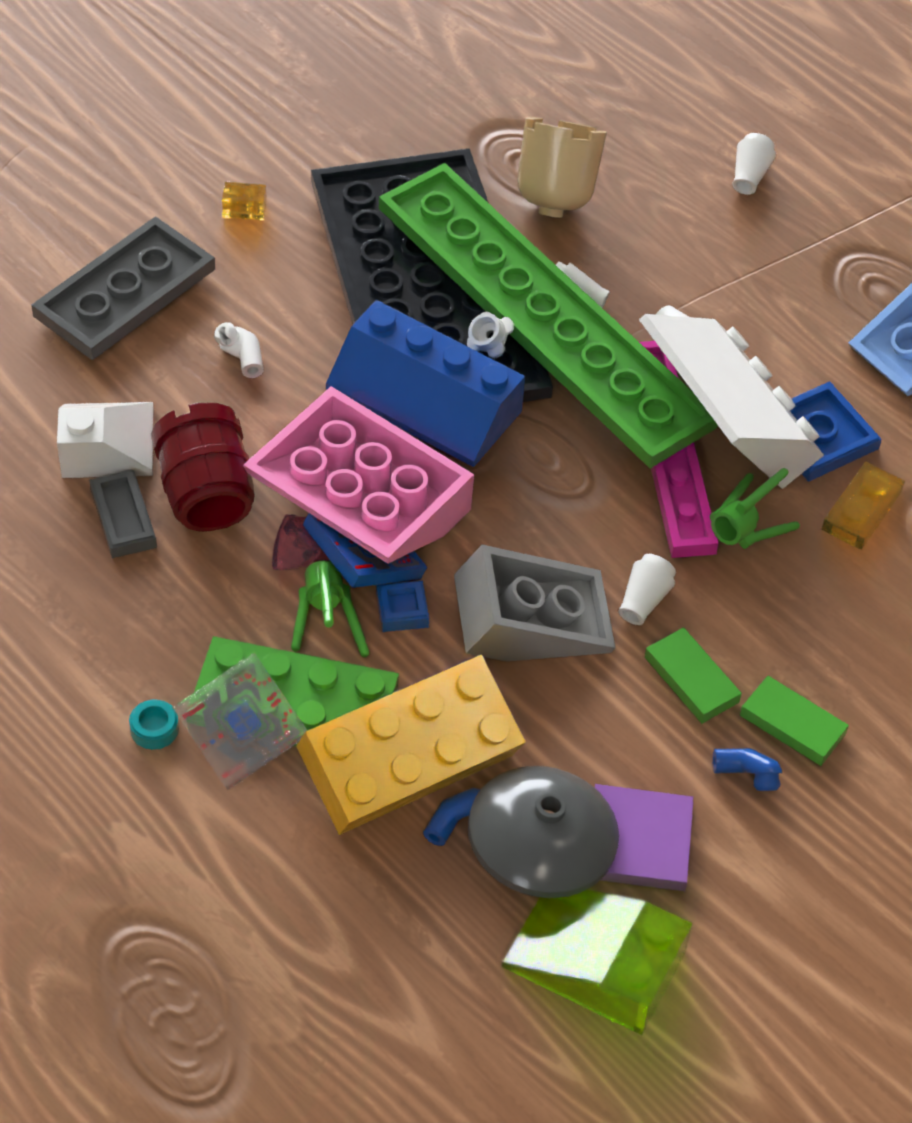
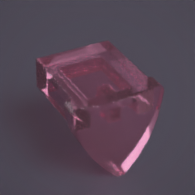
(295, 546)

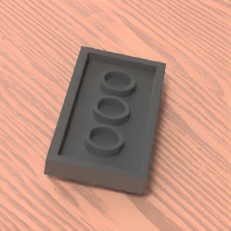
(123, 287)

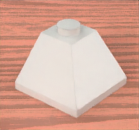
(105, 439)

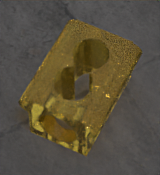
(244, 200)

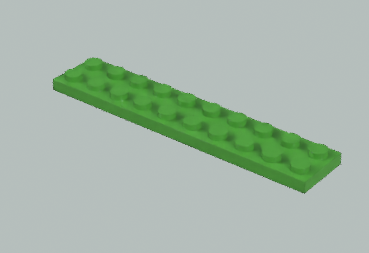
(550, 315)

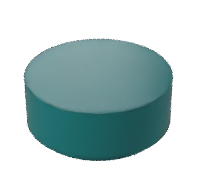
(153, 724)

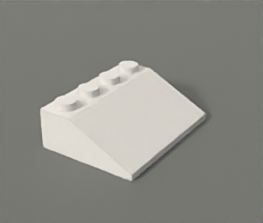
(737, 393)

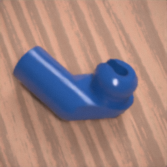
(748, 761)
(448, 815)

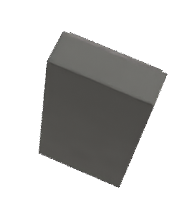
(123, 514)

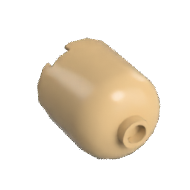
(559, 165)

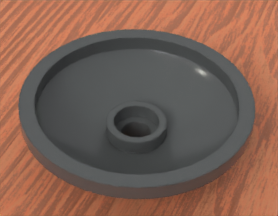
(538, 849)

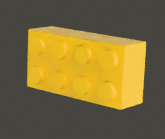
(410, 744)

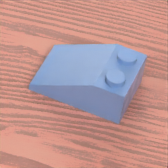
(888, 342)

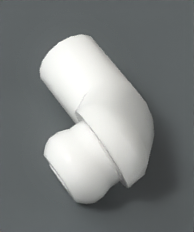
(241, 345)

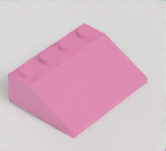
(364, 477)

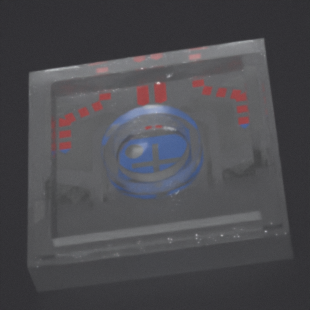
(240, 721)

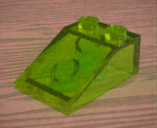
(602, 953)

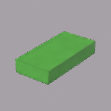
(692, 675)
(794, 720)

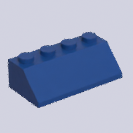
(427, 383)

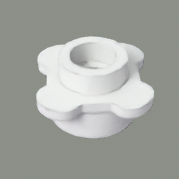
(482, 327)

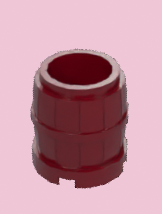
(204, 467)

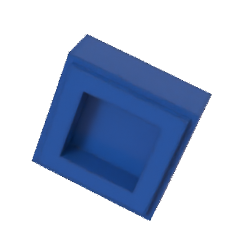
(402, 606)

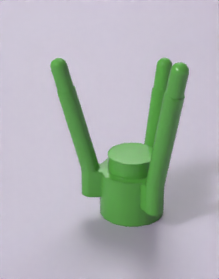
(738, 519)
(324, 591)

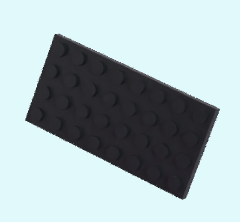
(387, 266)

